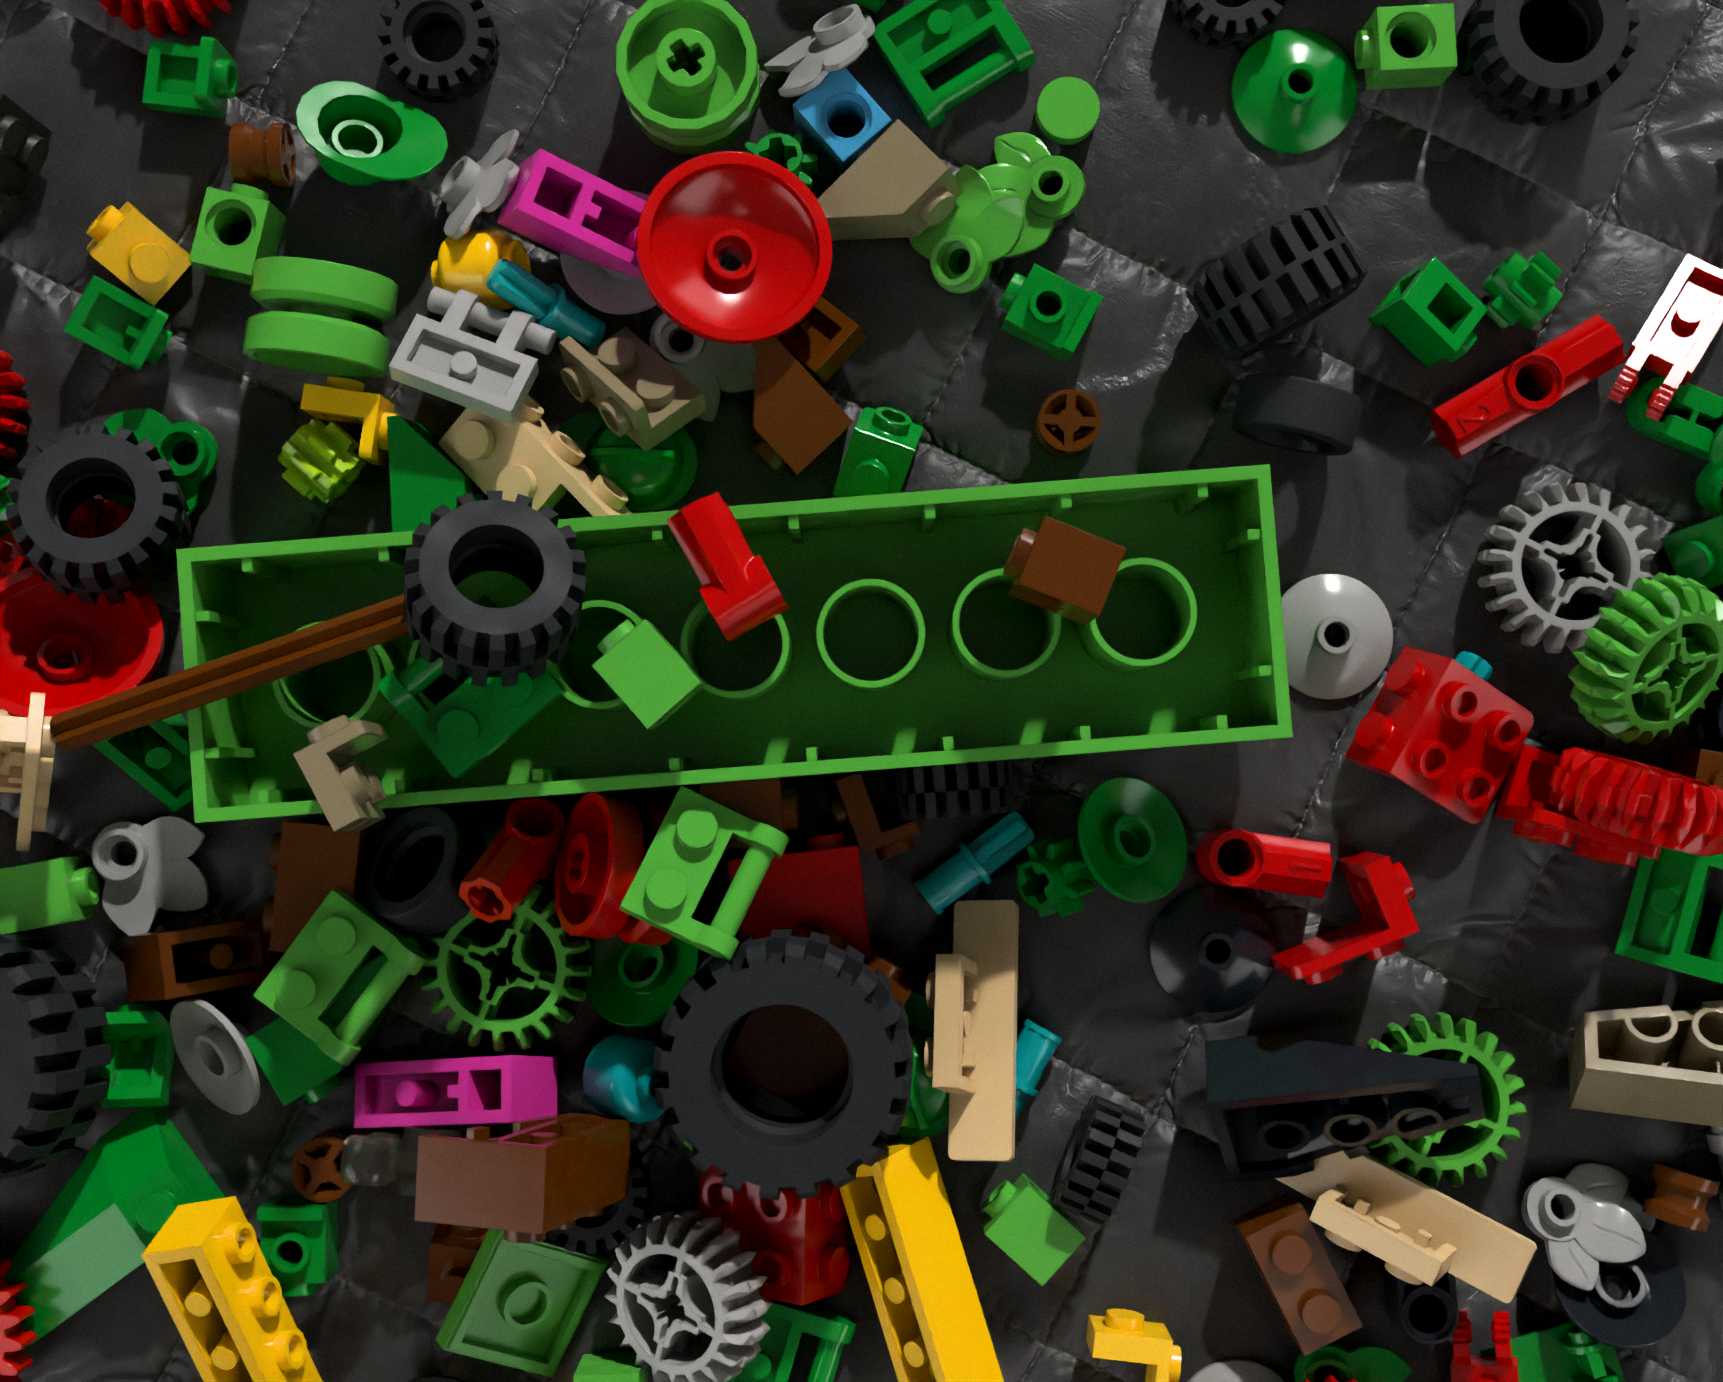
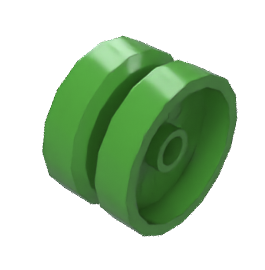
(653, 66)
(320, 317)

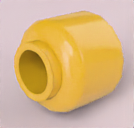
(471, 258)

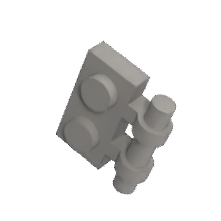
(468, 368)

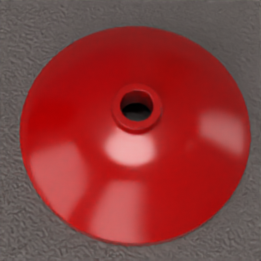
(742, 210)
(46, 631)

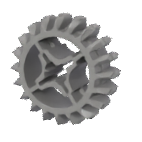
(1514, 549)
(705, 1292)

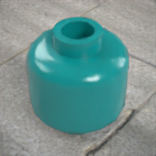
(622, 1078)

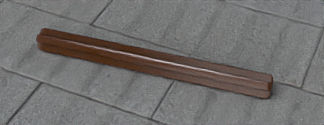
(230, 674)

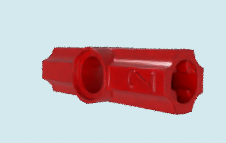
(1555, 367)

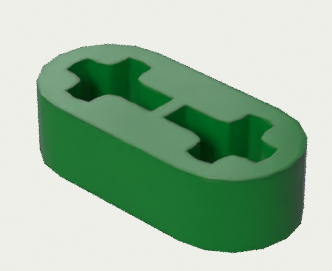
(1673, 430)

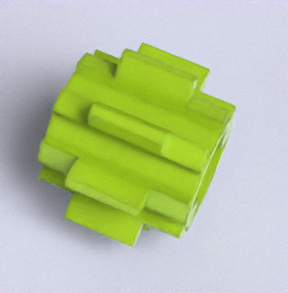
(321, 461)

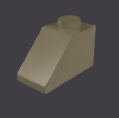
(890, 190)

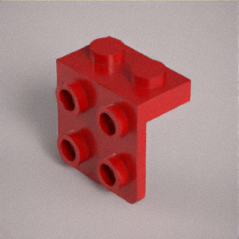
(1441, 733)
(1527, 806)
(808, 886)
(1382, 899)
(795, 1239)

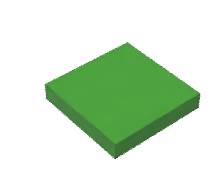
(521, 1303)

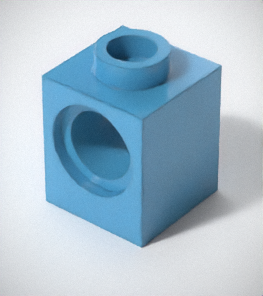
(834, 97)

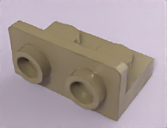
(631, 387)
(341, 786)

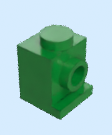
(1431, 313)
(1053, 334)
(309, 1225)

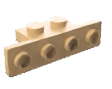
(529, 461)
(27, 765)
(977, 1030)
(1412, 1226)

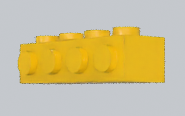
(918, 1268)
(226, 1297)

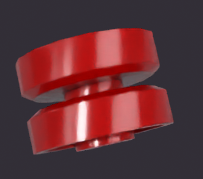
(597, 864)

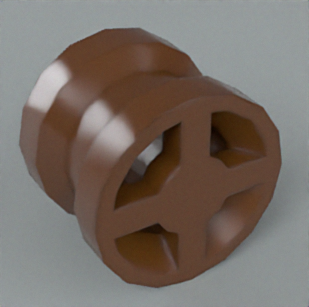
(262, 154)
(1068, 411)
(318, 1176)
(1680, 1196)

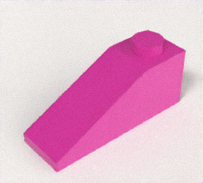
(574, 213)
(455, 1091)

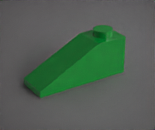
(295, 1061)

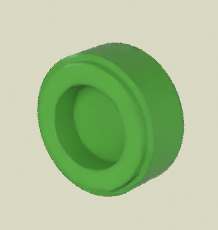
(1067, 110)

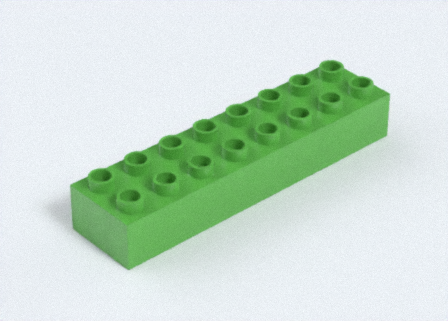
(883, 661)

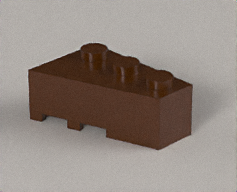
(526, 1180)

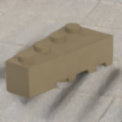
(1650, 1063)

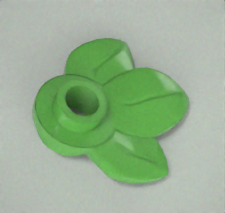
(1021, 172)
(975, 225)

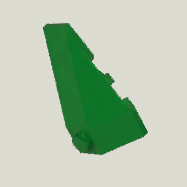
(107, 1217)

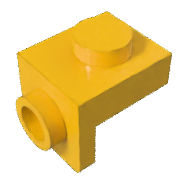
(137, 251)
(347, 402)
(1129, 1338)

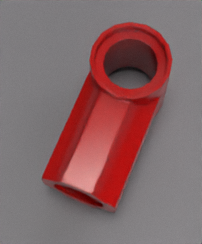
(732, 578)
(514, 860)
(1268, 862)

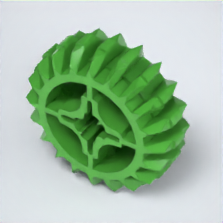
(1650, 659)
(536, 974)
(1458, 1045)

